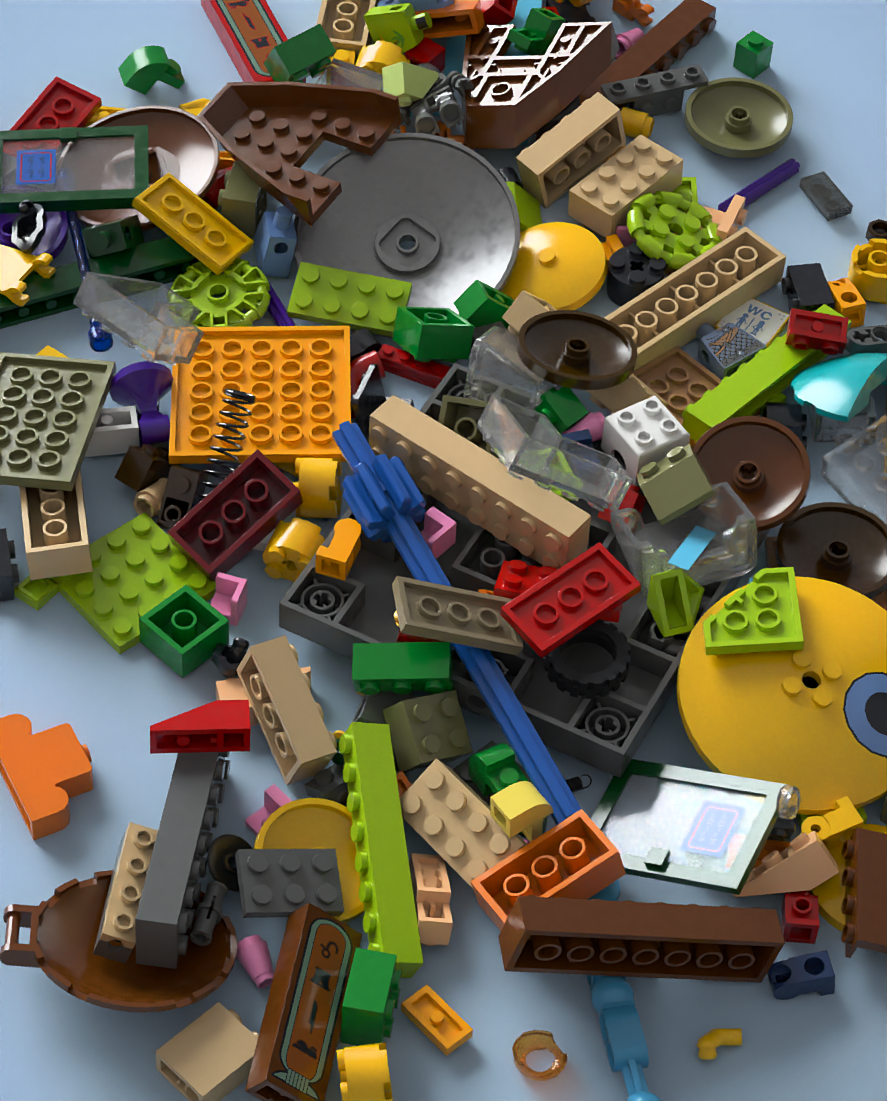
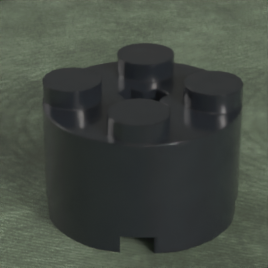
(632, 274)

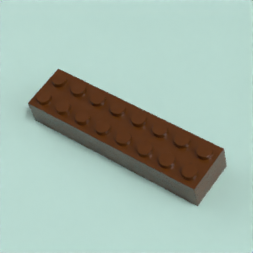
(640, 939)

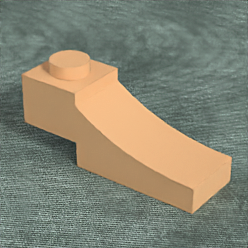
(431, 898)

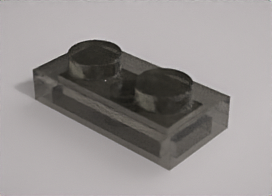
(825, 196)

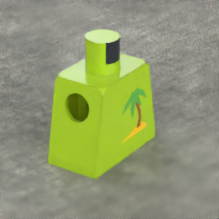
(397, 25)

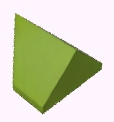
(674, 601)

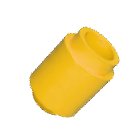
(637, 123)

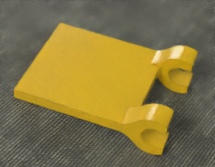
(15, 267)

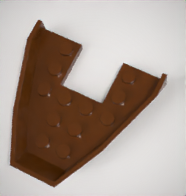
(525, 92)
(281, 124)

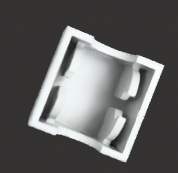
(642, 434)

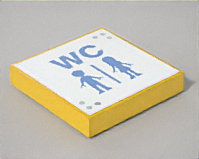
(758, 320)

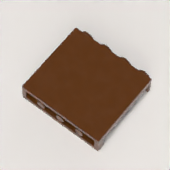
(865, 892)

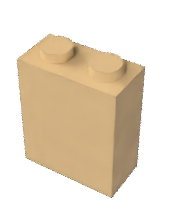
(208, 1055)

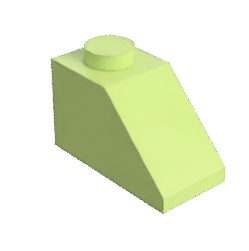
(407, 81)

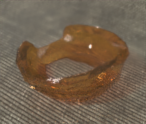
(538, 1040)

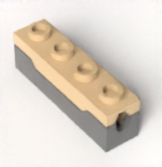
(125, 893)

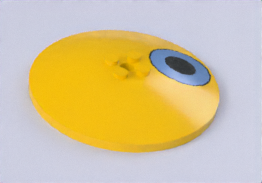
(762, 722)

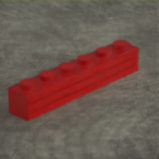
(404, 365)

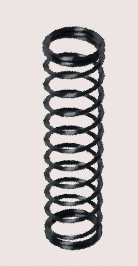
(238, 395)

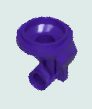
(144, 386)

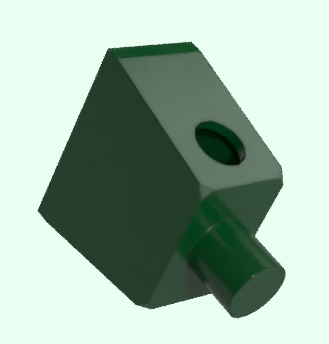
(111, 236)

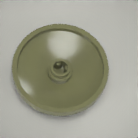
(738, 117)

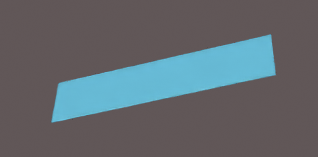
(454, 54)
(691, 547)

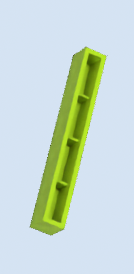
(752, 384)
(380, 844)

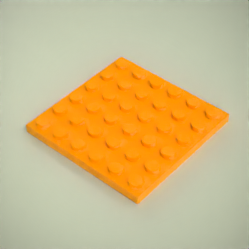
(297, 384)

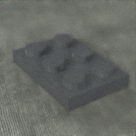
(287, 879)

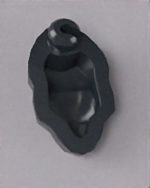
(29, 226)
(229, 657)

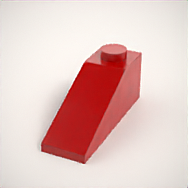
(208, 728)

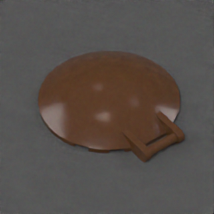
(64, 942)

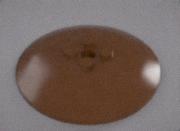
(176, 145)

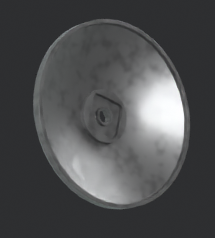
(421, 193)

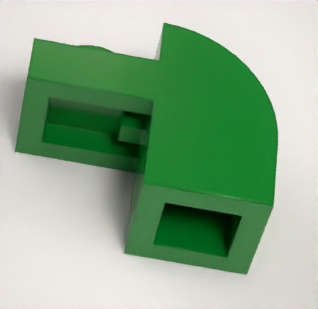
(537, 32)
(148, 66)
(494, 769)

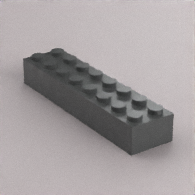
(179, 858)

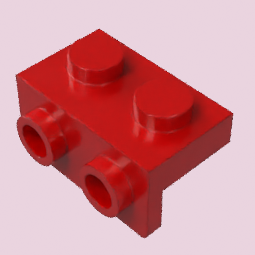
(817, 331)

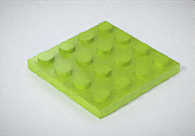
(130, 576)

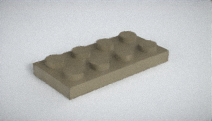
(454, 615)

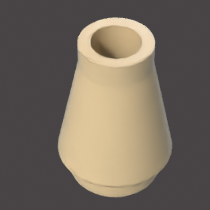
(150, 498)

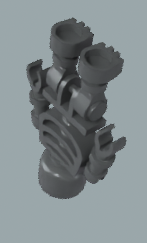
(439, 98)

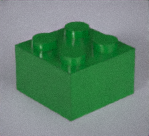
(301, 56)
(433, 333)
(183, 630)
(370, 998)

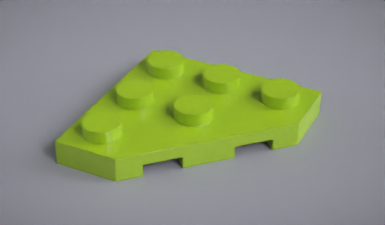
(758, 617)

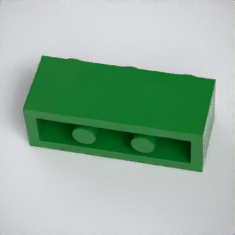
(402, 667)

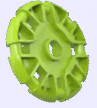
(661, 243)
(235, 283)

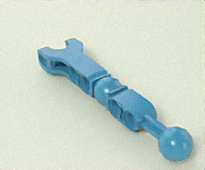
(620, 1022)

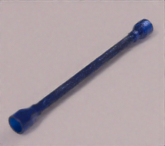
(98, 338)

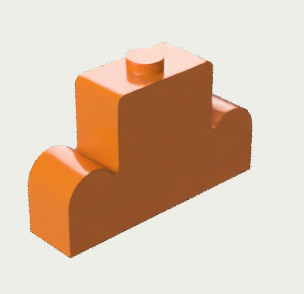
(457, 19)
(43, 772)

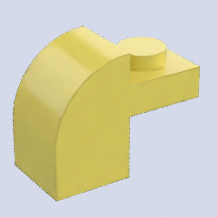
(520, 810)

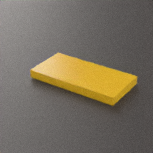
(193, 223)

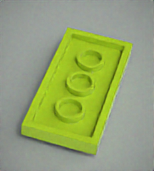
(347, 298)

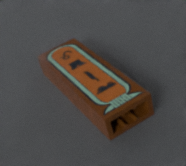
(303, 1008)

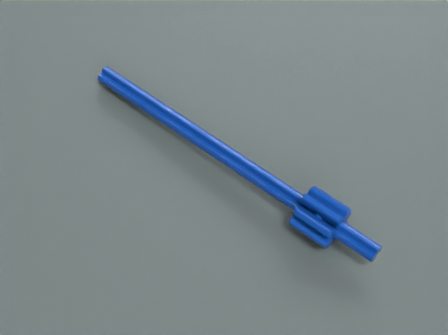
(387, 508)

